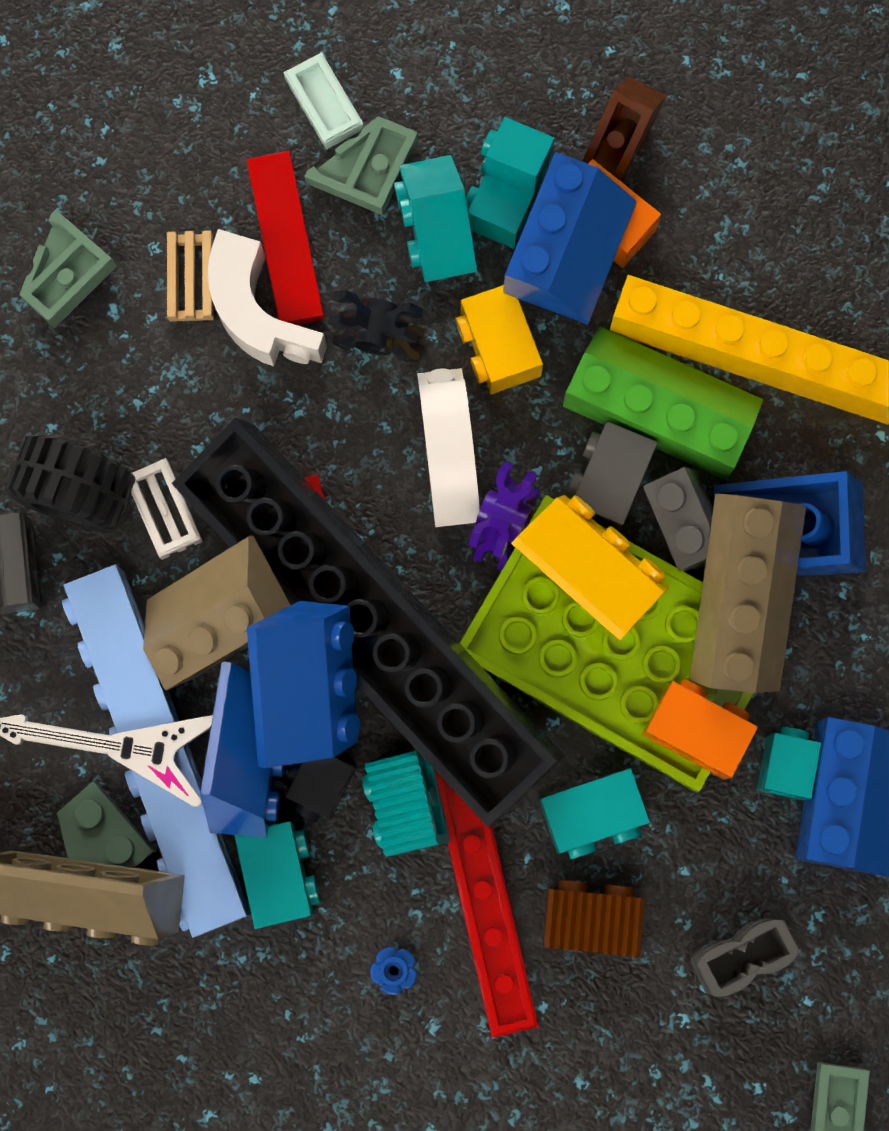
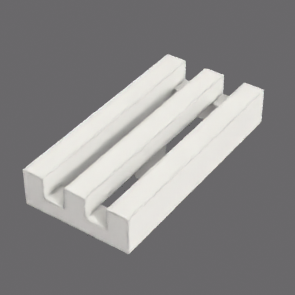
(178, 543)

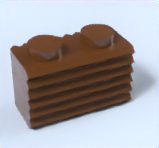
(593, 920)

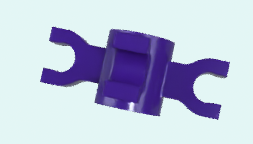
(503, 515)

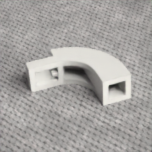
(232, 282)
(449, 447)

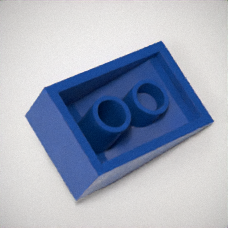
(832, 522)

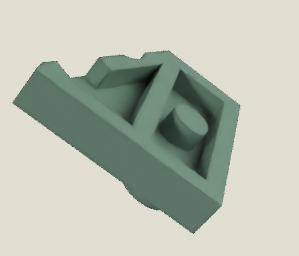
(367, 165)

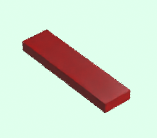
(285, 238)

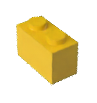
(500, 340)

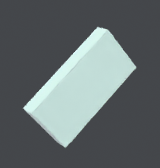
(323, 101)

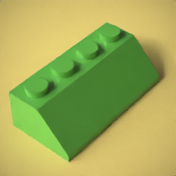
(664, 401)

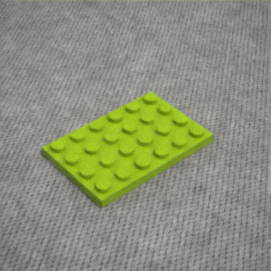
(569, 662)

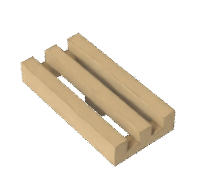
(188, 240)

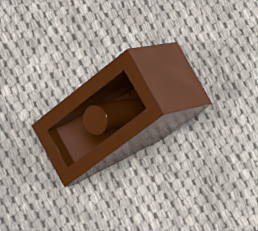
(624, 126)

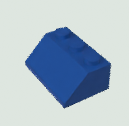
(569, 239)
(303, 684)
(234, 789)
(849, 804)

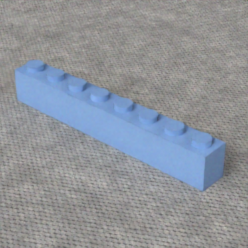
(136, 700)

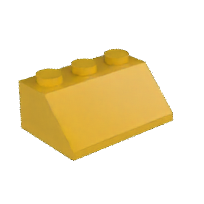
(592, 564)

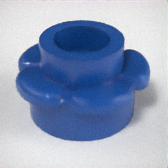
(403, 961)

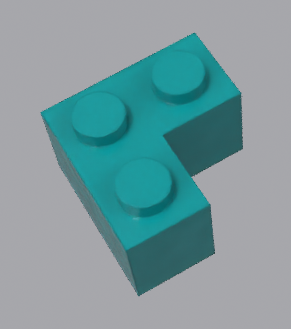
(514, 173)
(436, 208)

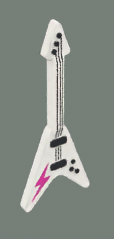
(144, 750)

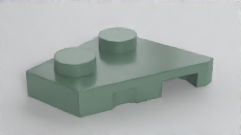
(64, 271)
(100, 831)

